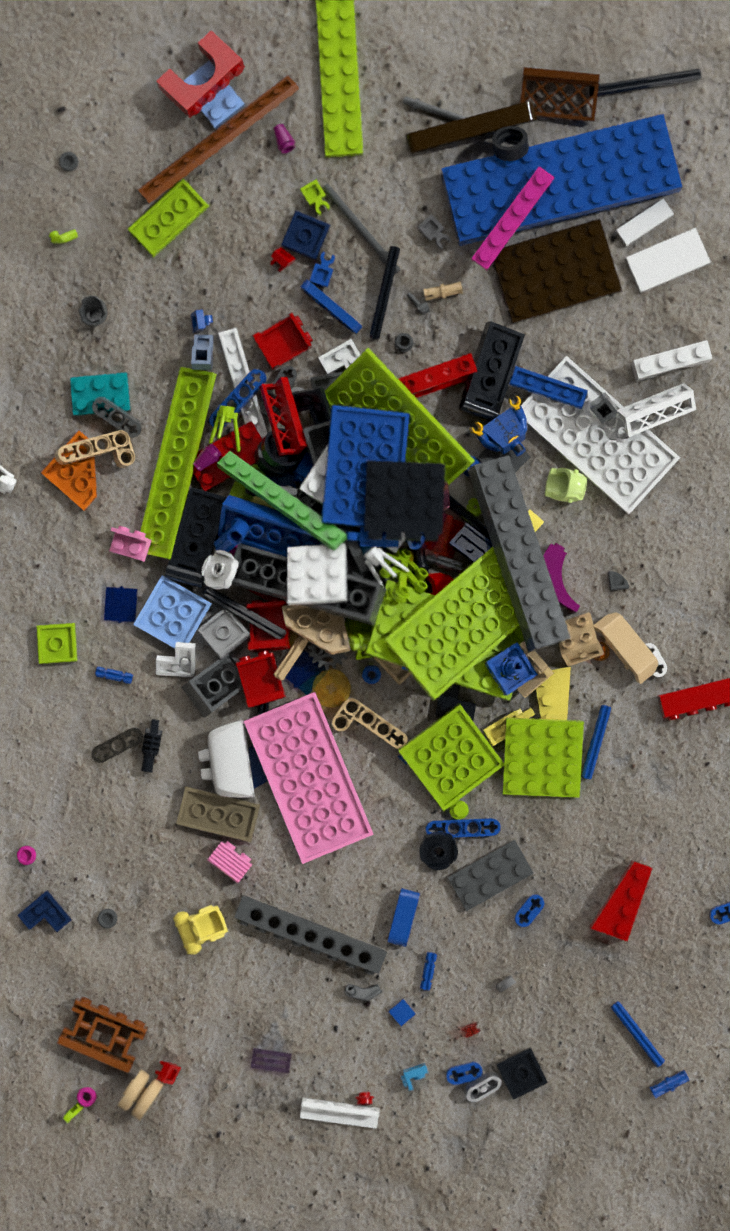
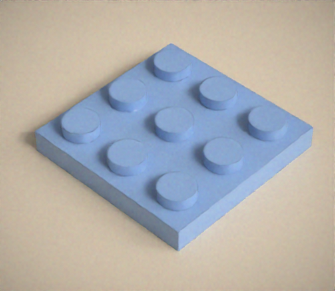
(172, 613)

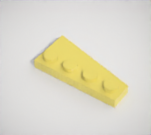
(554, 695)

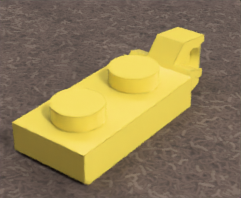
(496, 731)

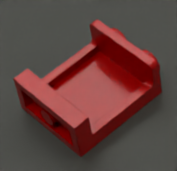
(283, 341)
(272, 612)
(259, 679)

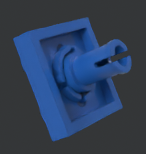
(517, 665)

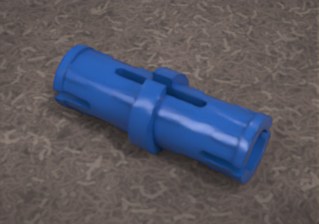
(669, 1084)

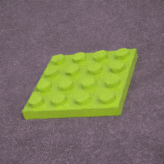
(451, 757)
(543, 757)

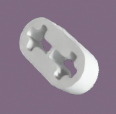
(660, 660)

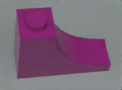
(554, 559)

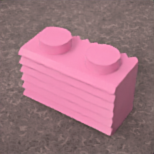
(230, 861)

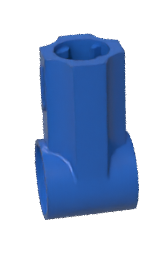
(232, 536)

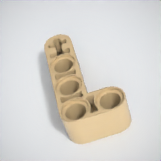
(93, 450)
(373, 726)

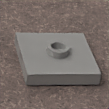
(223, 633)

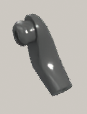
(362, 994)

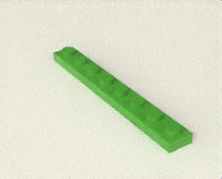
(281, 500)

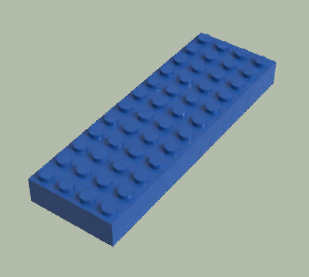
(590, 174)

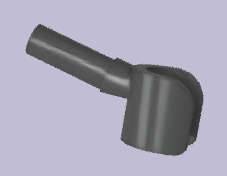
(422, 308)

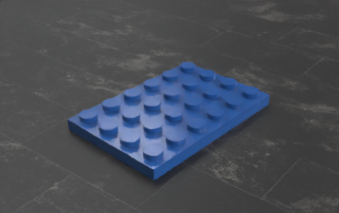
(354, 439)

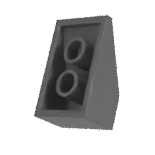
(214, 685)

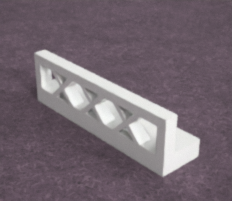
(656, 403)
(339, 1113)

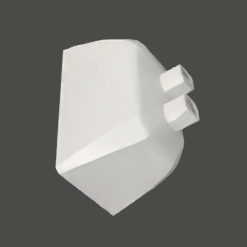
(228, 761)

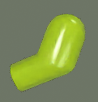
(63, 238)

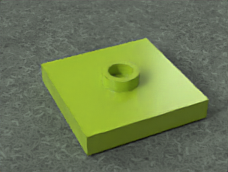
(57, 643)

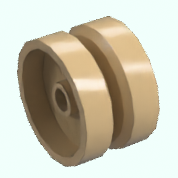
(139, 1094)

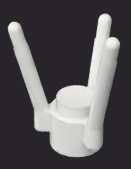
(7, 482)
(374, 556)

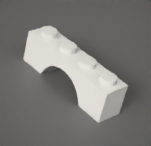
(671, 360)

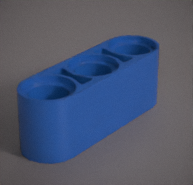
(403, 917)

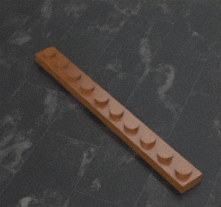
(218, 139)

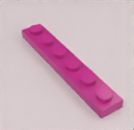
(512, 218)

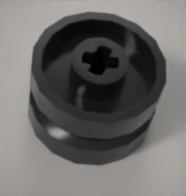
(270, 461)

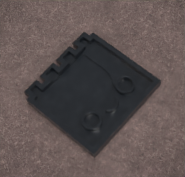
(404, 500)

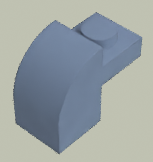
(202, 352)

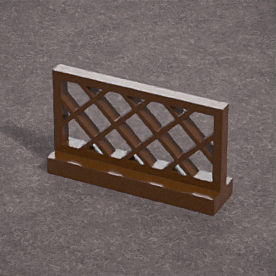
(564, 78)

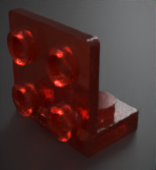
(450, 529)

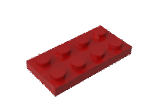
(249, 440)

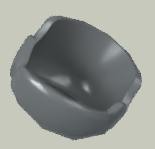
(93, 311)

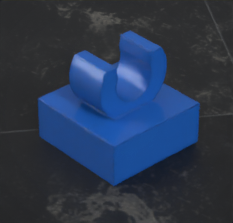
(200, 321)

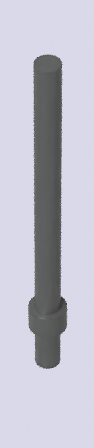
(358, 225)

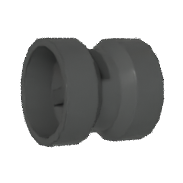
(303, 497)

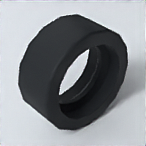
(506, 134)

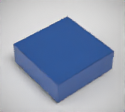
(402, 1012)

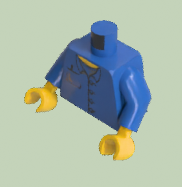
(504, 431)

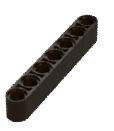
(470, 127)

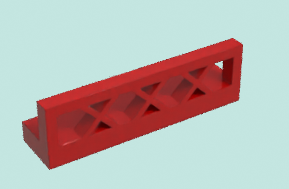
(288, 418)

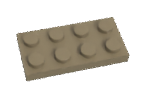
(218, 814)

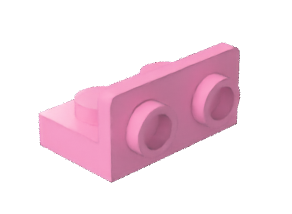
(130, 544)

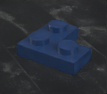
(45, 907)

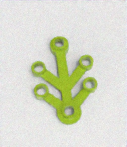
(406, 558)

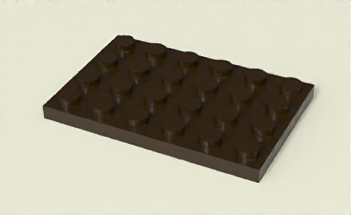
(556, 271)

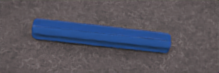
(596, 742)
(637, 1033)

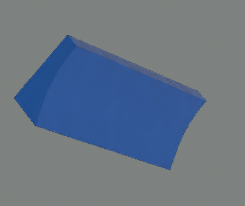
(267, 527)

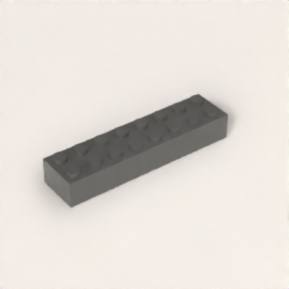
(268, 575)

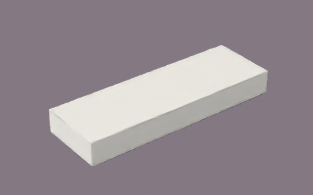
(644, 222)

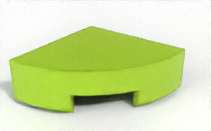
(73, 1112)

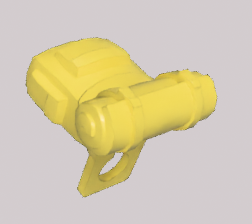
(199, 928)

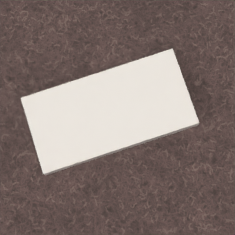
(667, 260)

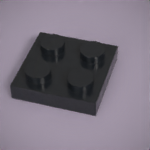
(522, 1073)

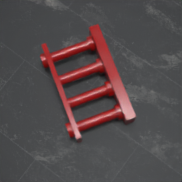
(439, 376)

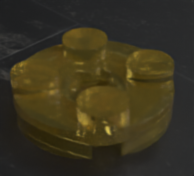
(341, 683)

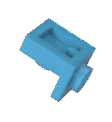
(416, 1072)

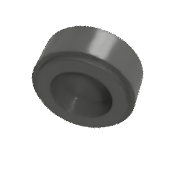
(69, 161)
(107, 918)

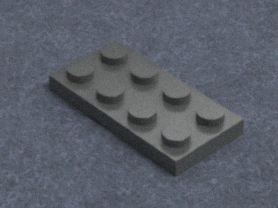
(490, 875)

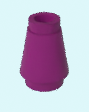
(283, 138)
(207, 457)

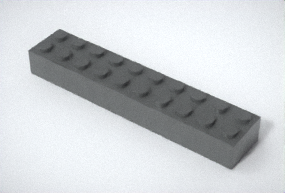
(518, 553)

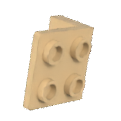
(583, 641)
(540, 667)

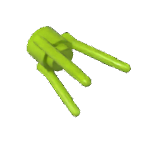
(225, 414)

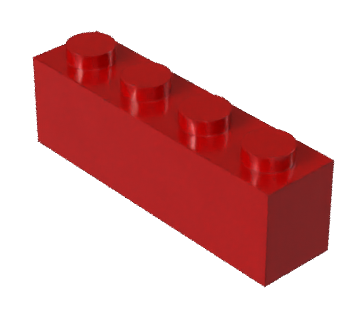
(695, 698)

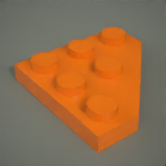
(76, 478)

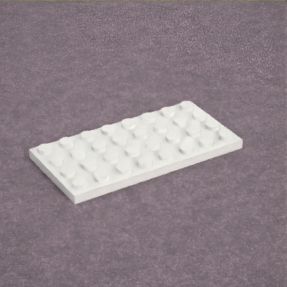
(603, 452)

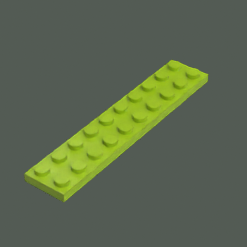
(339, 78)
(176, 459)

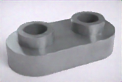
(482, 1087)

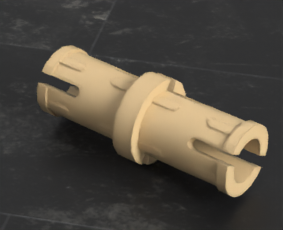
(443, 291)

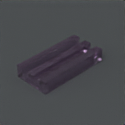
(271, 1068)

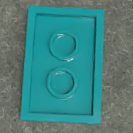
(88, 388)

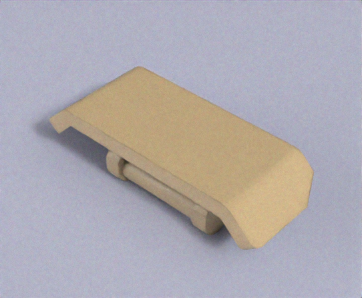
(627, 646)

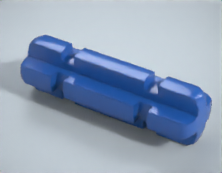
(114, 675)
(428, 971)

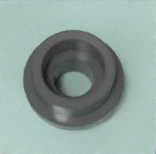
(403, 336)

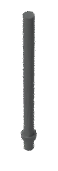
(416, 103)

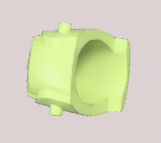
(565, 485)

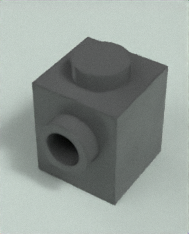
(604, 408)

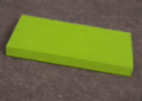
(168, 218)

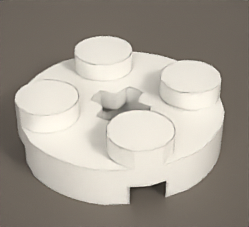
(228, 567)

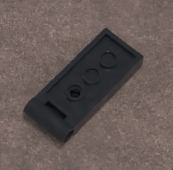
(494, 362)
(197, 527)

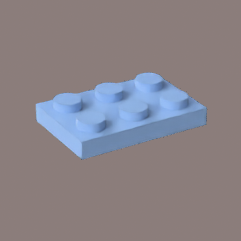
(225, 102)

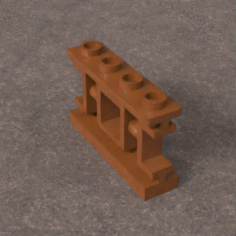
(96, 1050)

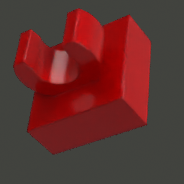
(282, 257)
(168, 1073)

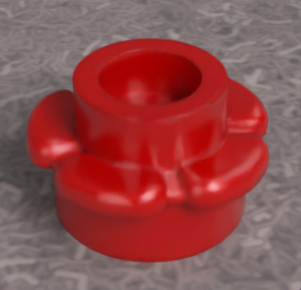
(364, 1098)

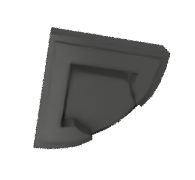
(617, 581)

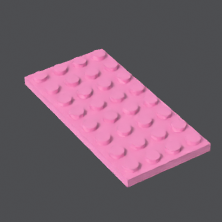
(308, 777)

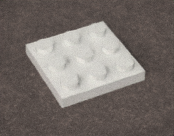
(316, 575)

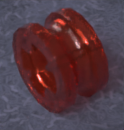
(470, 1030)

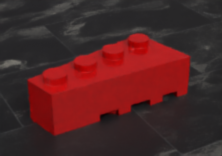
(623, 903)

